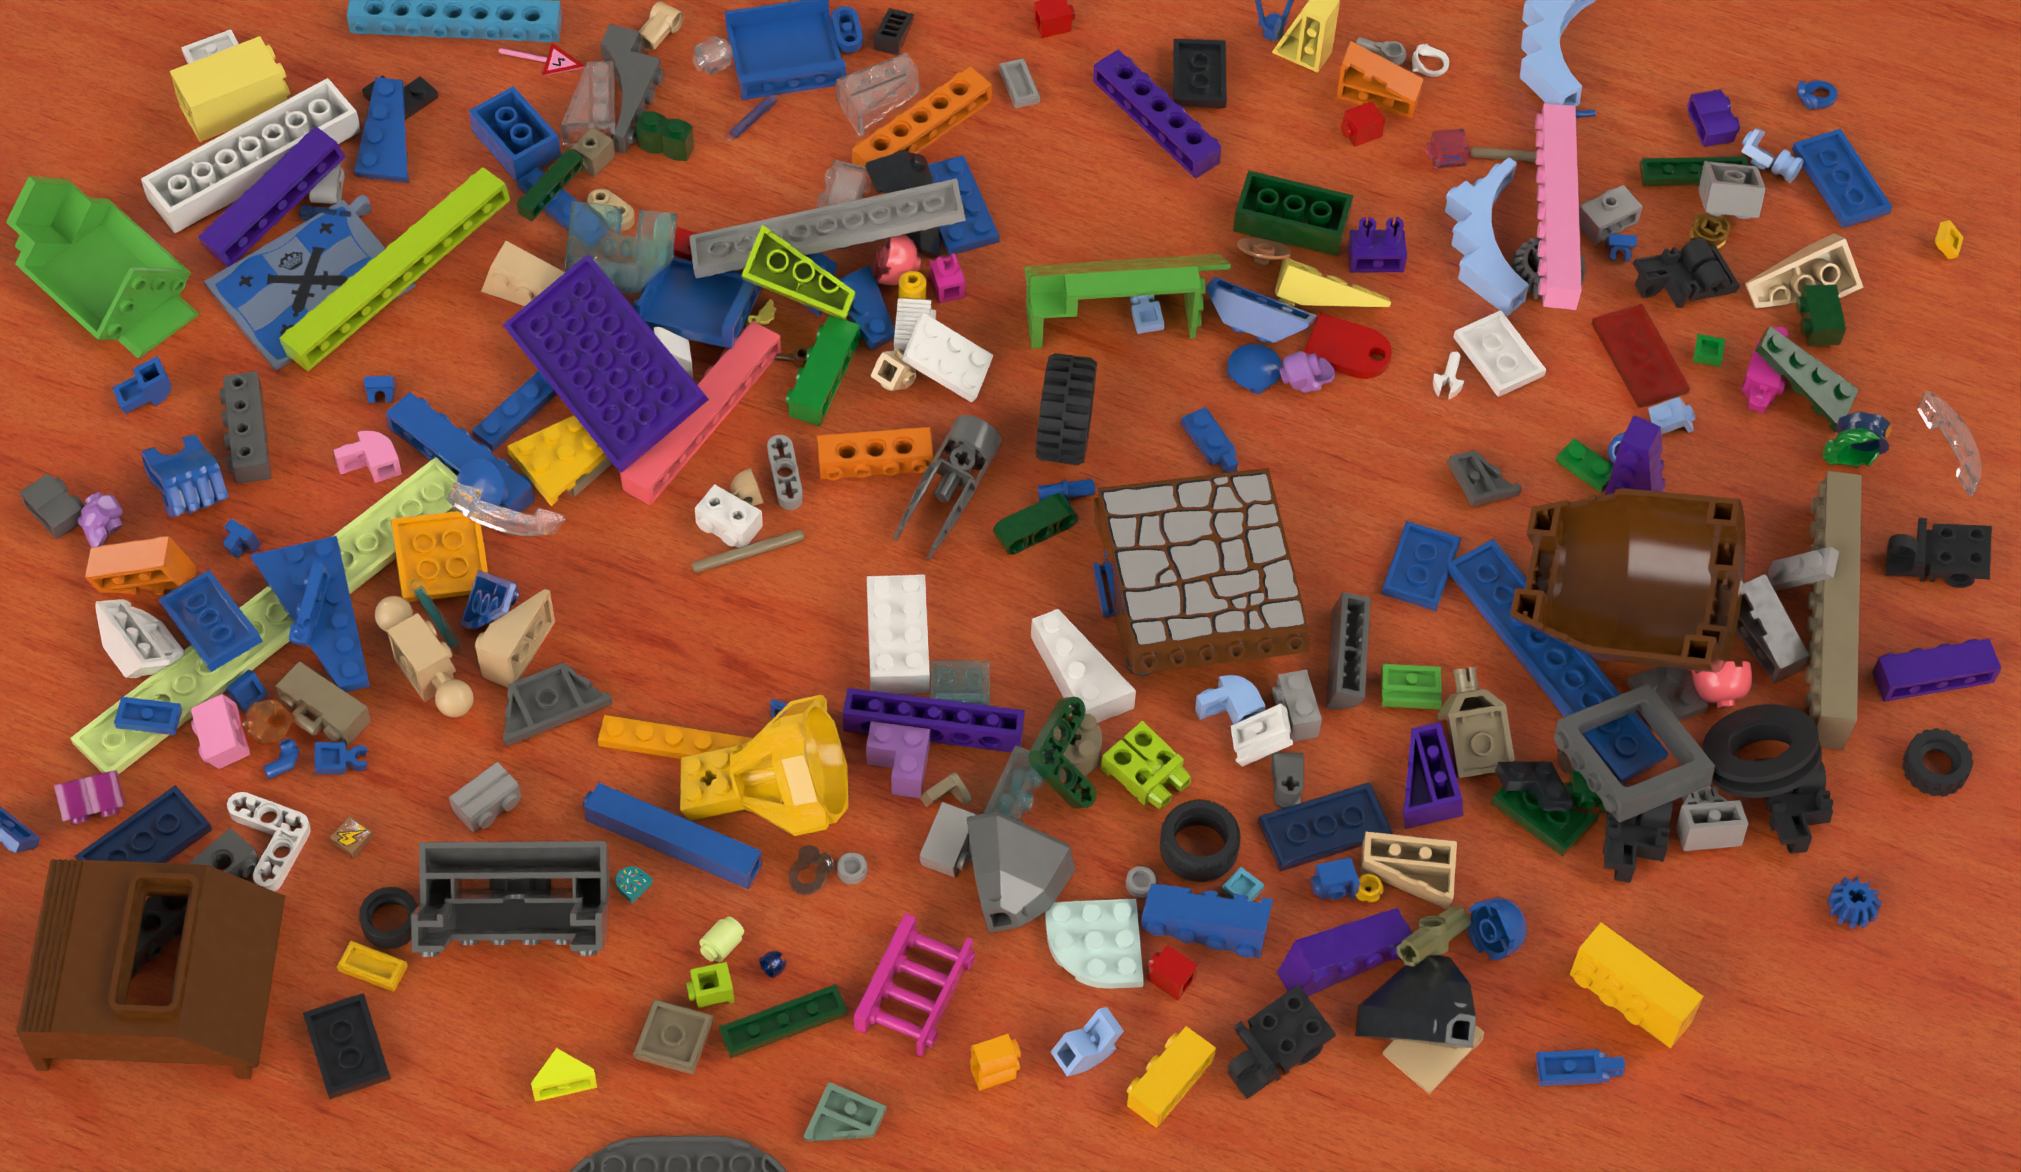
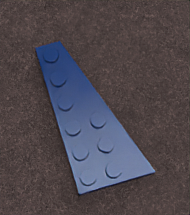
(336, 634)

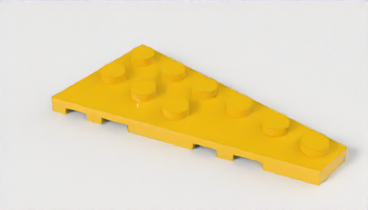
(557, 457)

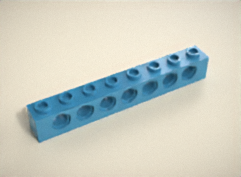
(458, 19)

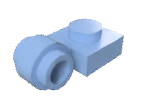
(1146, 314)

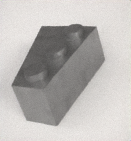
(1769, 632)

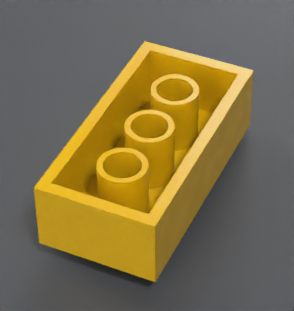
(1635, 985)

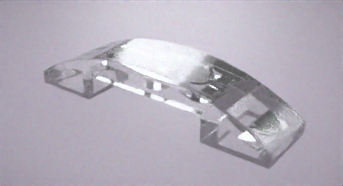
(1939, 414)
(501, 519)

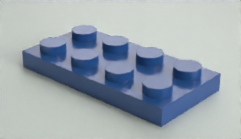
(1842, 178)
(979, 227)
(210, 620)

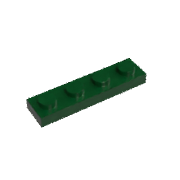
(1679, 170)
(783, 1021)

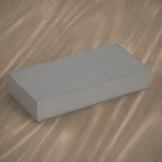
(1019, 83)

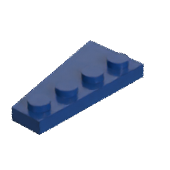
(384, 136)

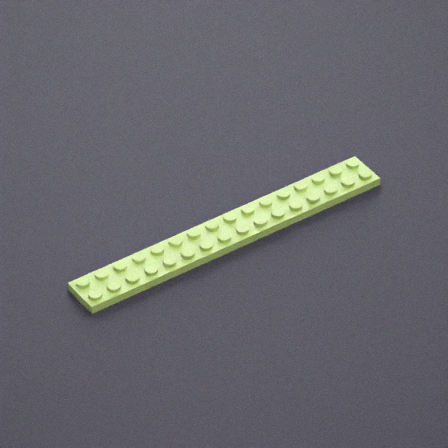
(365, 550)

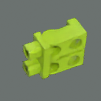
(1146, 766)

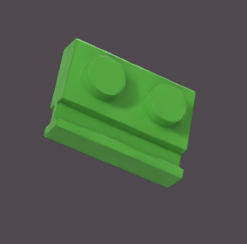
(1411, 686)

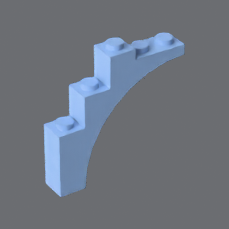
(1544, 65)
(1483, 264)

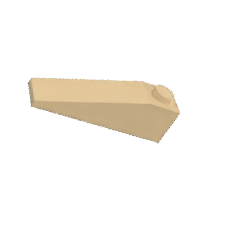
(1819, 263)

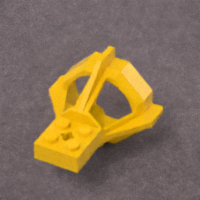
(788, 761)

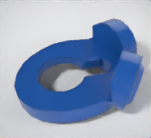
(1809, 101)

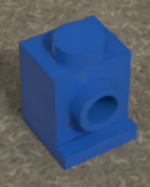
(1335, 880)

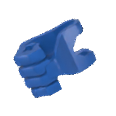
(187, 479)

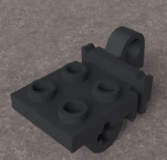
(1690, 273)
(1945, 552)
(1798, 809)
(1638, 837)
(1278, 1038)

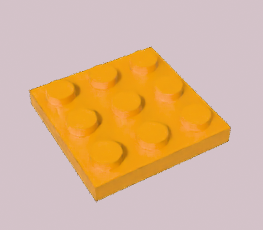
(438, 552)

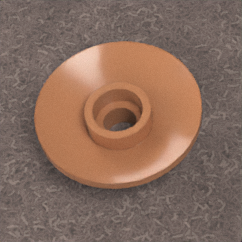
(1263, 250)

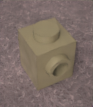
(595, 150)

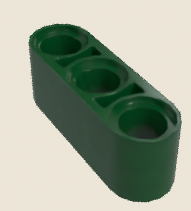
(1035, 523)

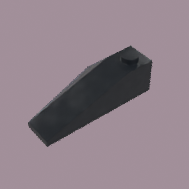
(902, 172)

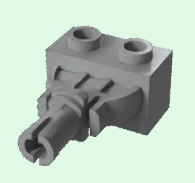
(1710, 821)

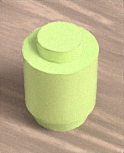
(721, 939)

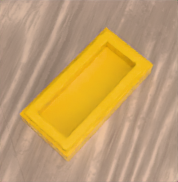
(372, 966)

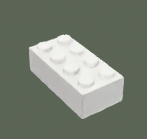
(898, 634)

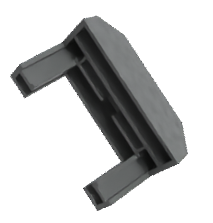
(519, 895)

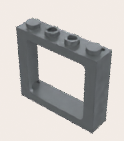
(1631, 801)

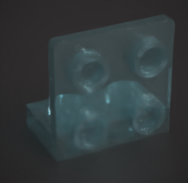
(961, 681)

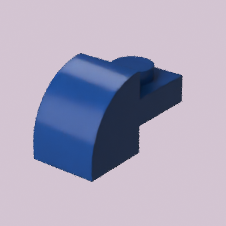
(147, 385)

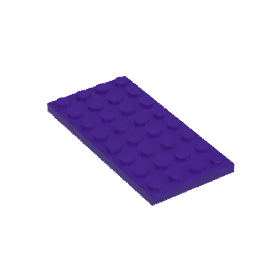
(605, 363)

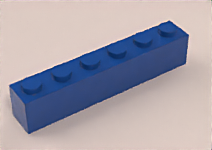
(437, 437)

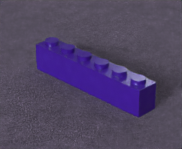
(272, 196)

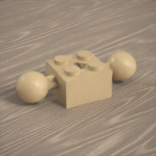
(423, 657)

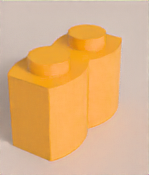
(995, 1061)

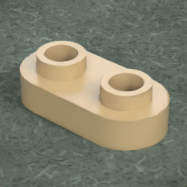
(604, 196)

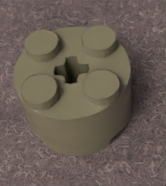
(1084, 747)

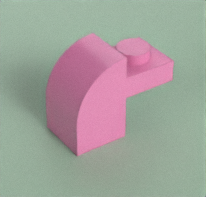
(372, 451)

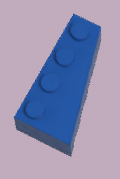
(1207, 919)

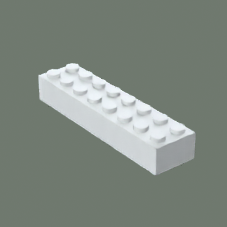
(238, 159)

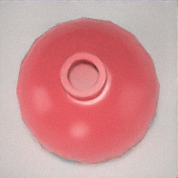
(895, 259)
(1725, 686)

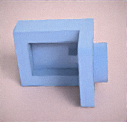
(1759, 156)
(1672, 415)

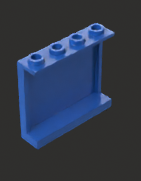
(784, 48)
(697, 308)

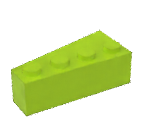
(789, 273)

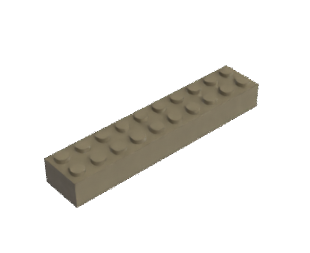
(1835, 610)

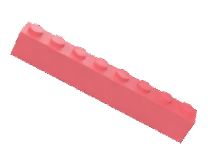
(724, 387)

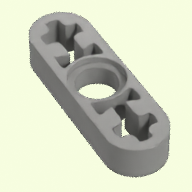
(780, 482)

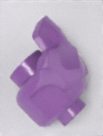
(1306, 371)
(100, 518)

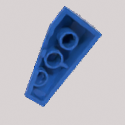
(488, 599)

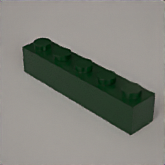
(550, 184)

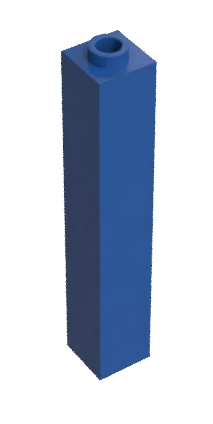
(672, 835)

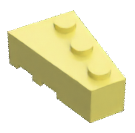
(1310, 35)

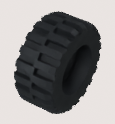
(1066, 409)

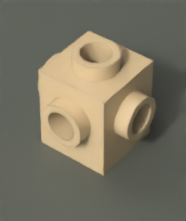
(893, 372)

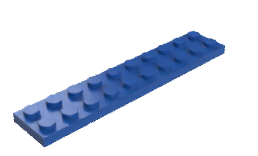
(1560, 670)

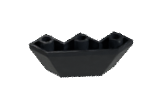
(1421, 1005)

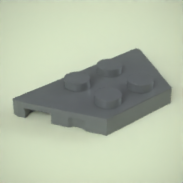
(549, 701)

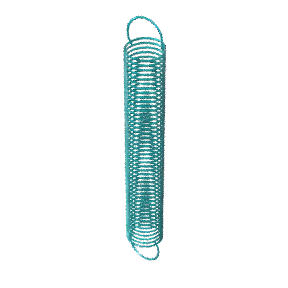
(436, 616)

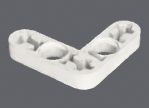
(281, 835)

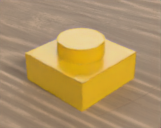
(1948, 239)

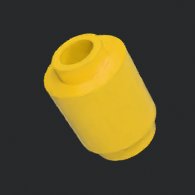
(912, 285)

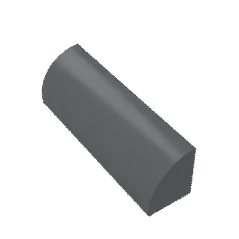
(1348, 651)

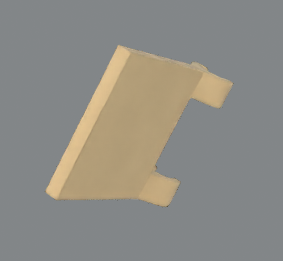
(1428, 1063)

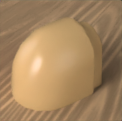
(746, 488)

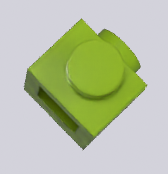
(713, 977)

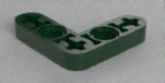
(1056, 760)

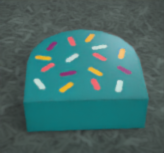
(632, 883)

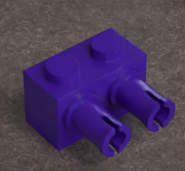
(1377, 249)

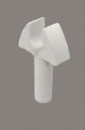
(1449, 377)

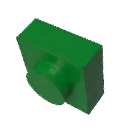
(1708, 350)

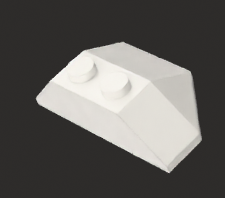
(135, 639)

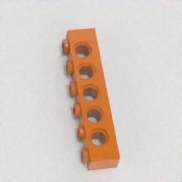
(927, 118)

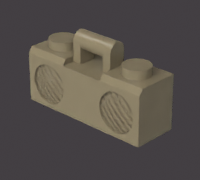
(324, 702)

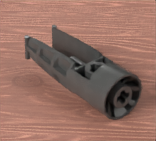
(973, 446)

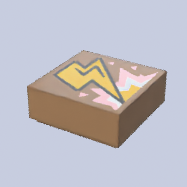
(351, 837)

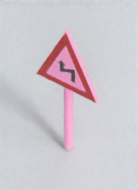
(556, 62)

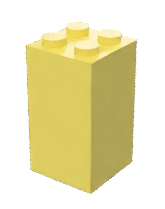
(229, 87)

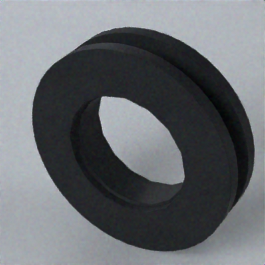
(1770, 776)

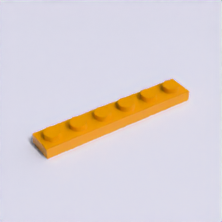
(662, 738)

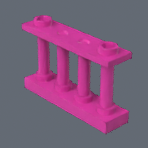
(896, 961)

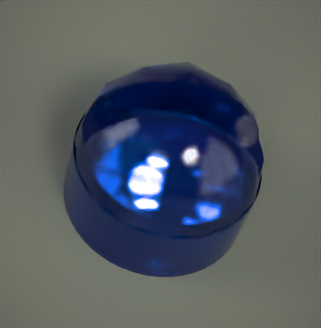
(772, 963)

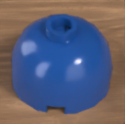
(1497, 927)

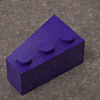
(1431, 779)

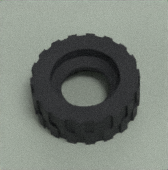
(1925, 779)

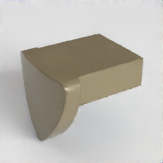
(949, 784)

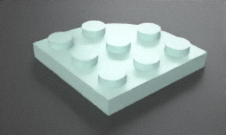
(1097, 941)

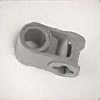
(329, 188)

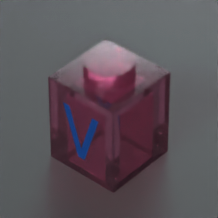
(1448, 148)

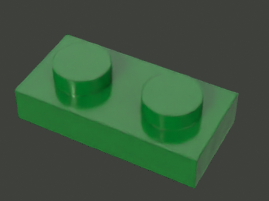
(1585, 464)

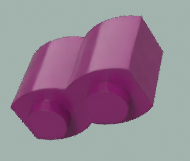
(89, 796)

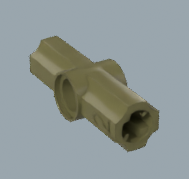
(1433, 935)

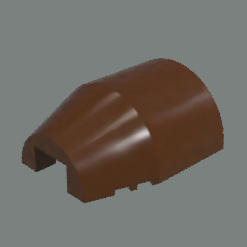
(1638, 577)

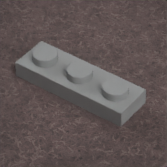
(1803, 568)

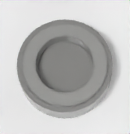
(852, 868)
(1139, 881)

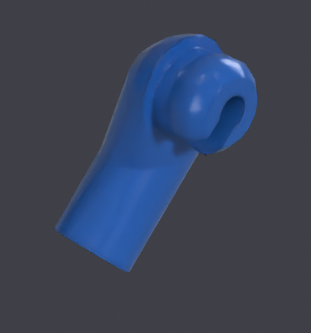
(286, 760)

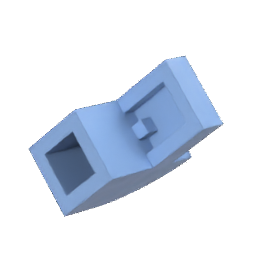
(1233, 695)
(1088, 1046)

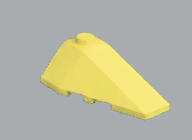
(1306, 286)

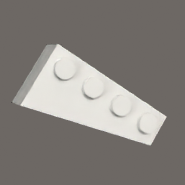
(1080, 667)

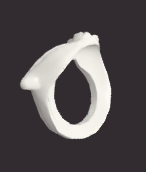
(1426, 50)

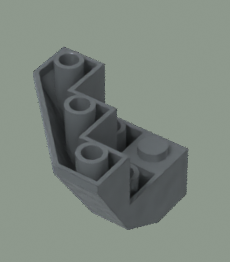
(1016, 869)

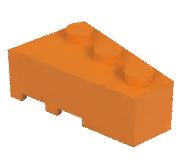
(1376, 79)
(139, 565)

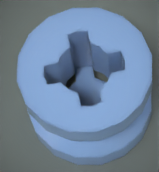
(1787, 165)

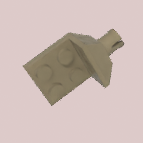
(1476, 727)

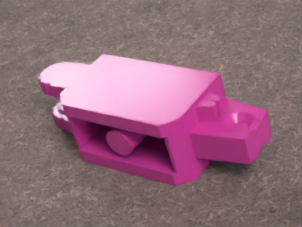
(1762, 381)

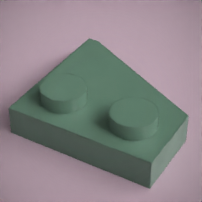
(844, 1116)

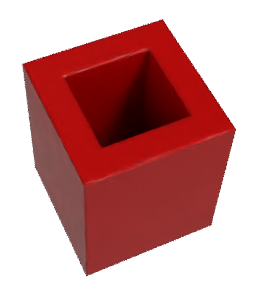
(1053, 17)
(1363, 123)
(1171, 972)

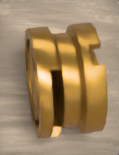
(1711, 228)

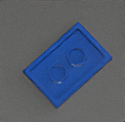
(1420, 565)

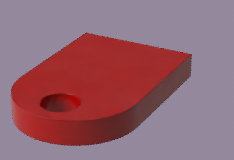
(1349, 347)

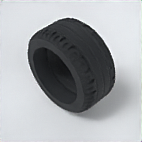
(1205, 814)

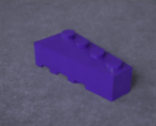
(1638, 459)
(1343, 952)

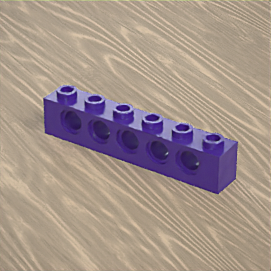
(1157, 113)
(948, 720)

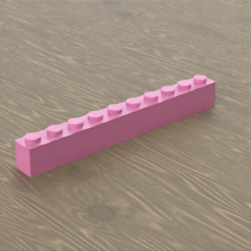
(1558, 207)

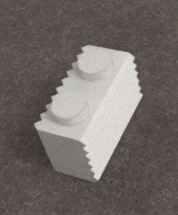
(907, 316)

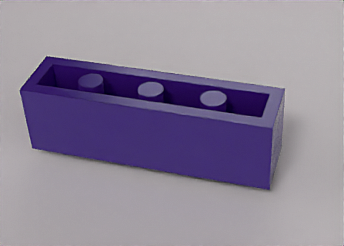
(1936, 669)

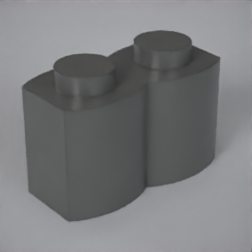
(52, 505)

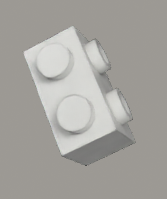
(728, 517)

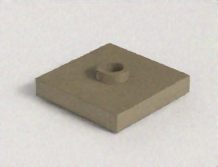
(673, 1036)

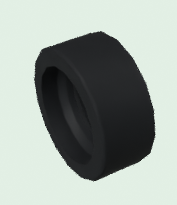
(381, 898)

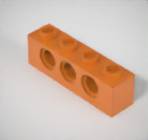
(861, 447)

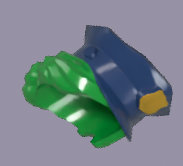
(1858, 440)

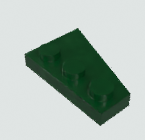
(1554, 828)

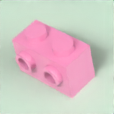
(219, 731)

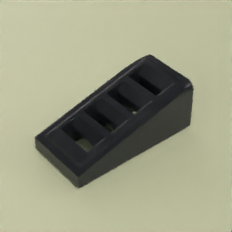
(893, 44)

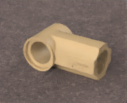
(661, 22)

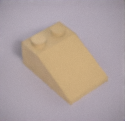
(514, 639)

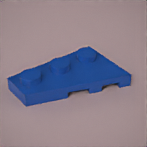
(869, 308)

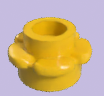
(1372, 882)

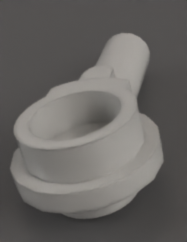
(1389, 50)

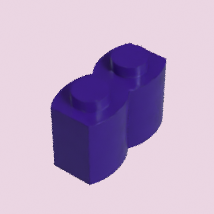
(1713, 117)

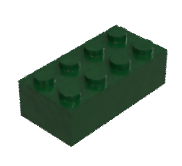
(1292, 213)

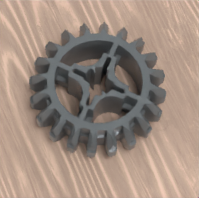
(1528, 257)

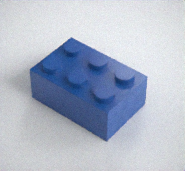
(514, 133)

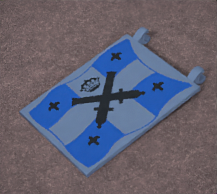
(294, 275)

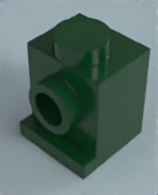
(1581, 794)

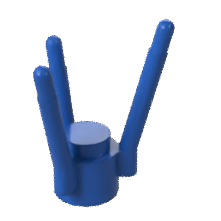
(1274, 23)

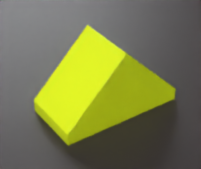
(562, 1076)

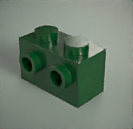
(1821, 315)

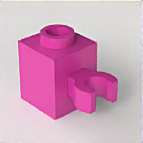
(947, 279)

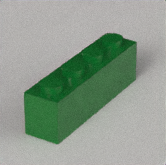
(824, 370)

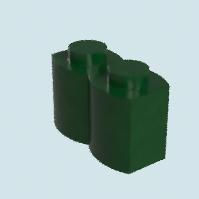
(665, 136)

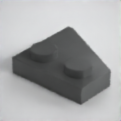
(1480, 480)

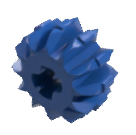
(1854, 902)

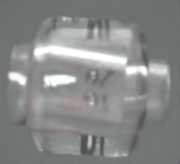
(712, 55)

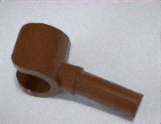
(795, 358)

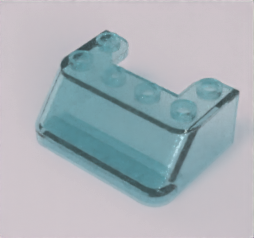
(625, 259)

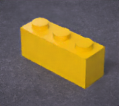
(1170, 1076)

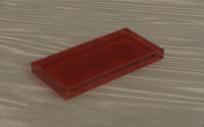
(1640, 355)

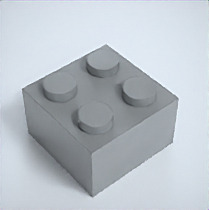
(1731, 190)

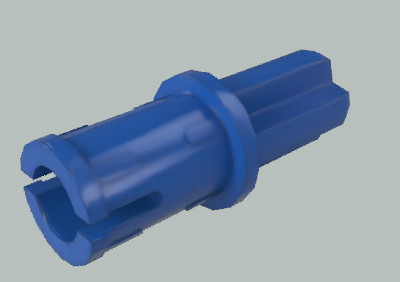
(1069, 489)

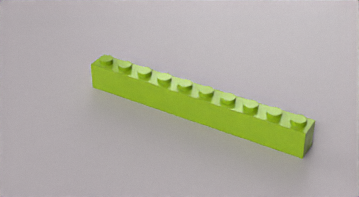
(394, 269)

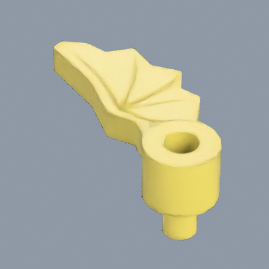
(764, 316)

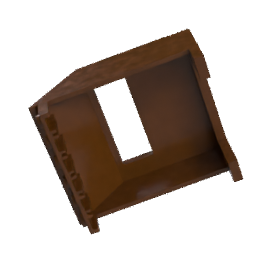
(88, 952)

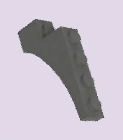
(637, 78)

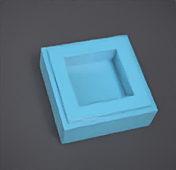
(1243, 884)

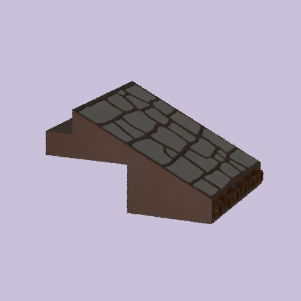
(1201, 571)

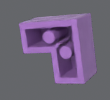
(903, 750)

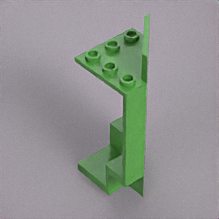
(99, 265)
(1056, 288)

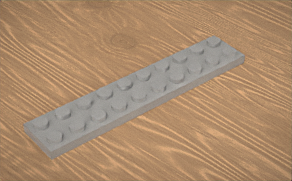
(833, 226)

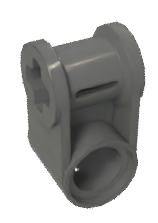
(1287, 777)

